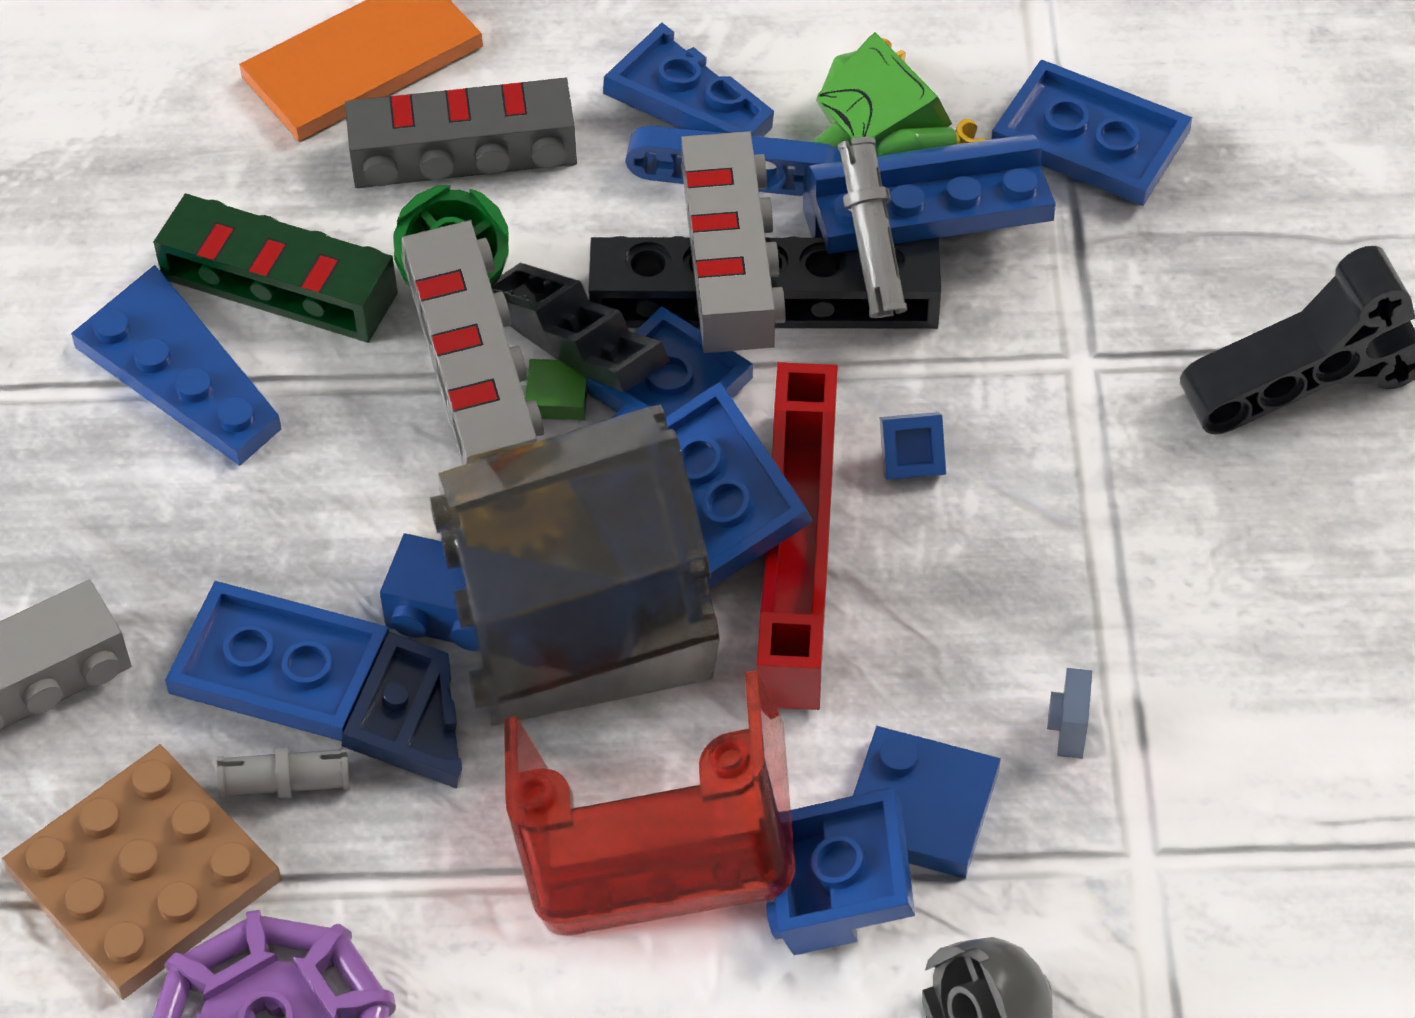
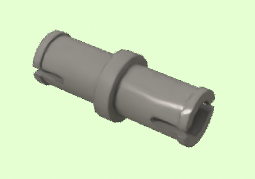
(282, 772)

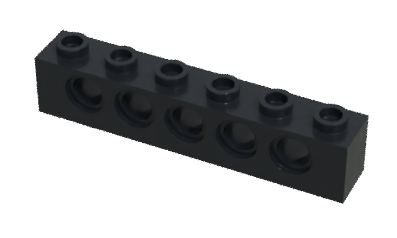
(817, 286)

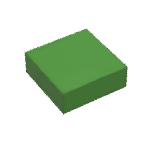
(556, 389)

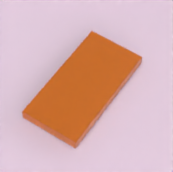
(357, 57)

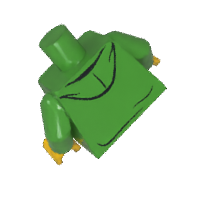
(883, 98)

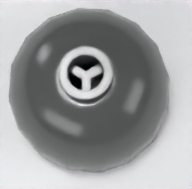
(986, 981)

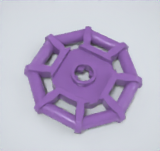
(271, 984)

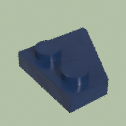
(408, 712)

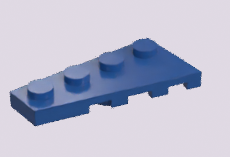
(177, 364)

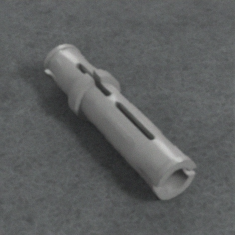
(872, 227)

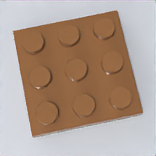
(141, 870)

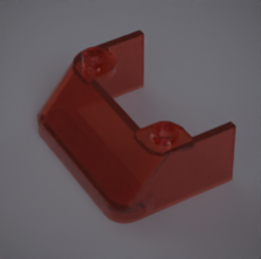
(661, 849)

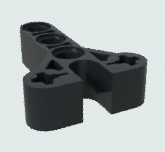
(1346, 335)

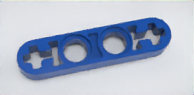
(667, 167)

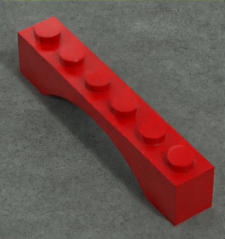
(797, 567)

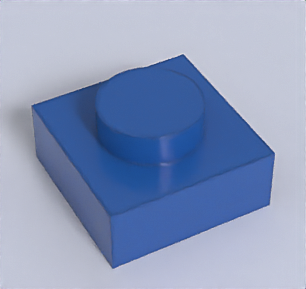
(912, 445)

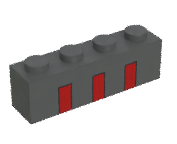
(461, 132)

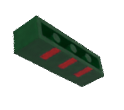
(276, 267)

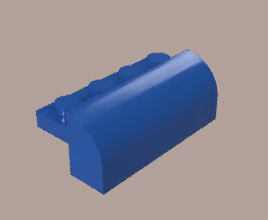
(938, 192)

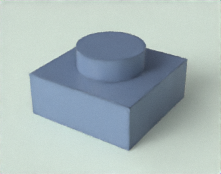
(1070, 712)

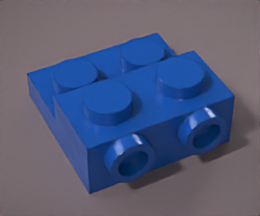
(846, 873)

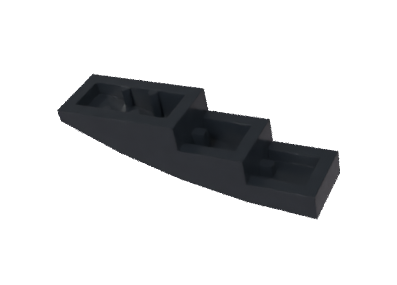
(578, 332)

